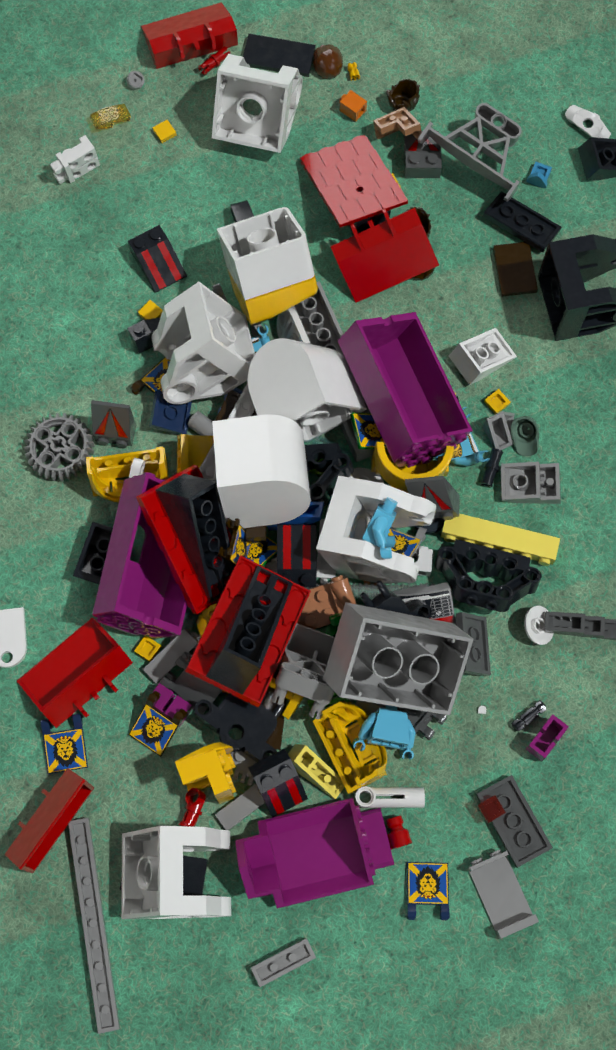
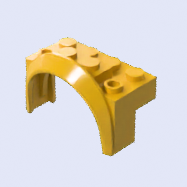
(108, 468)
(332, 732)
(207, 768)

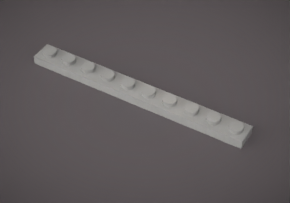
(94, 926)

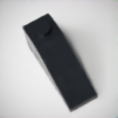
(142, 332)

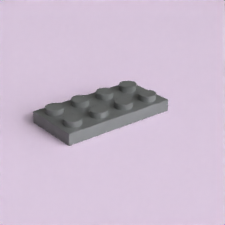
(518, 826)

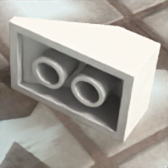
(481, 355)

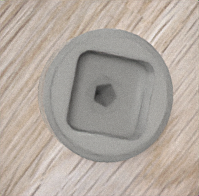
(135, 80)

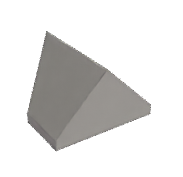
(499, 429)

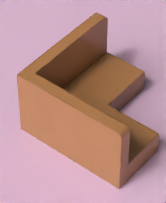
(395, 121)

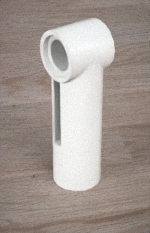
(412, 797)

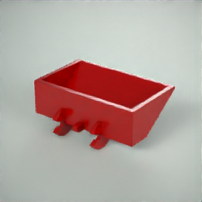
(190, 35)
(384, 254)
(75, 672)
(49, 821)

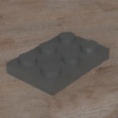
(478, 659)

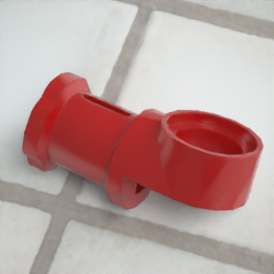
(193, 809)

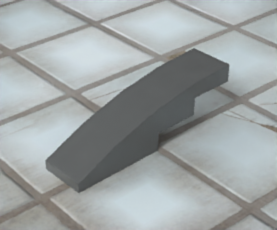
(580, 625)

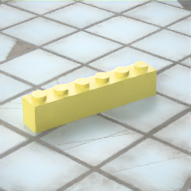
(502, 537)

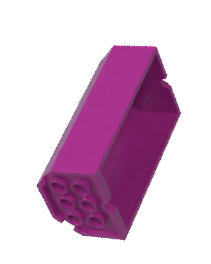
(404, 387)
(141, 594)

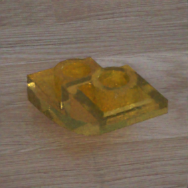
(107, 116)

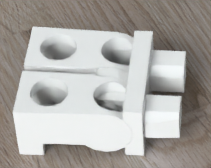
(75, 161)

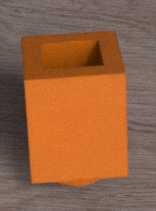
(352, 105)

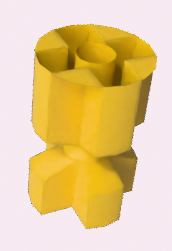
(352, 68)

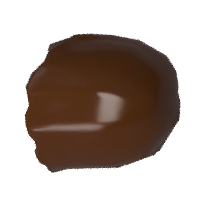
(328, 61)

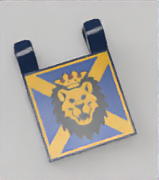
(64, 748)
(427, 886)

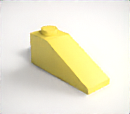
(316, 770)

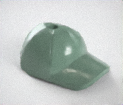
(525, 440)

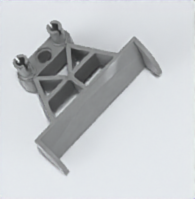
(484, 117)
(304, 667)

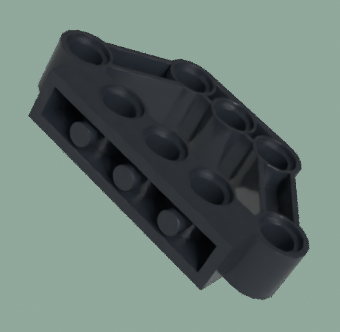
(332, 460)
(509, 567)

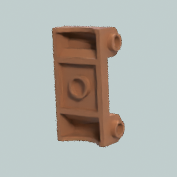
(326, 601)

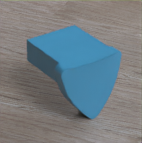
(539, 175)

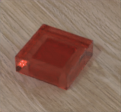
(491, 809)

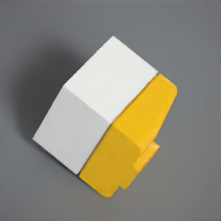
(268, 263)

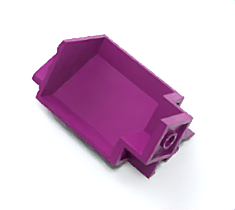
(314, 853)

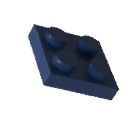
(169, 416)

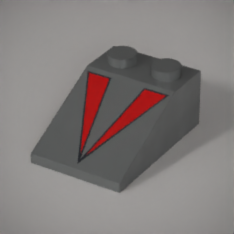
(422, 159)
(112, 423)
(439, 492)

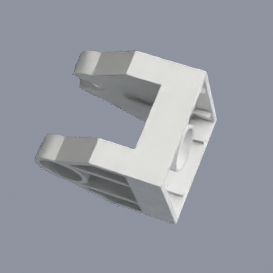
(274, 92)
(206, 346)
(346, 522)
(155, 873)

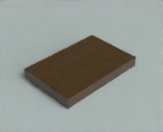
(515, 269)

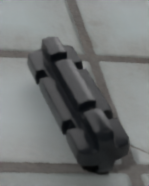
(528, 716)

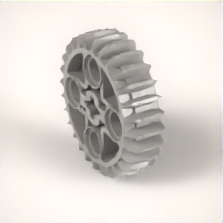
(59, 439)

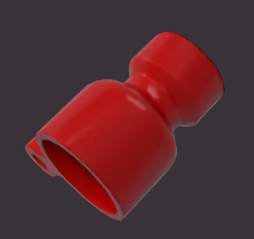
(399, 836)

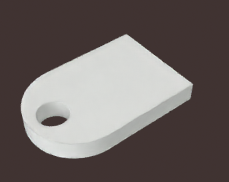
(290, 326)
(13, 636)

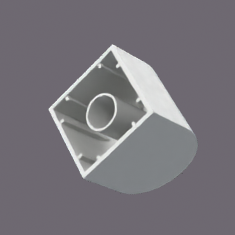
(304, 384)
(261, 469)

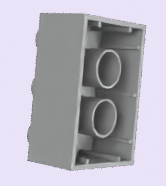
(397, 659)

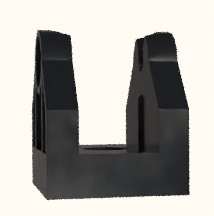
(562, 277)

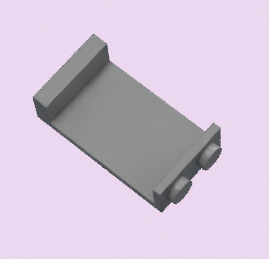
(501, 894)

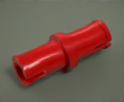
(214, 60)

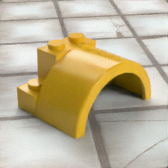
(396, 476)

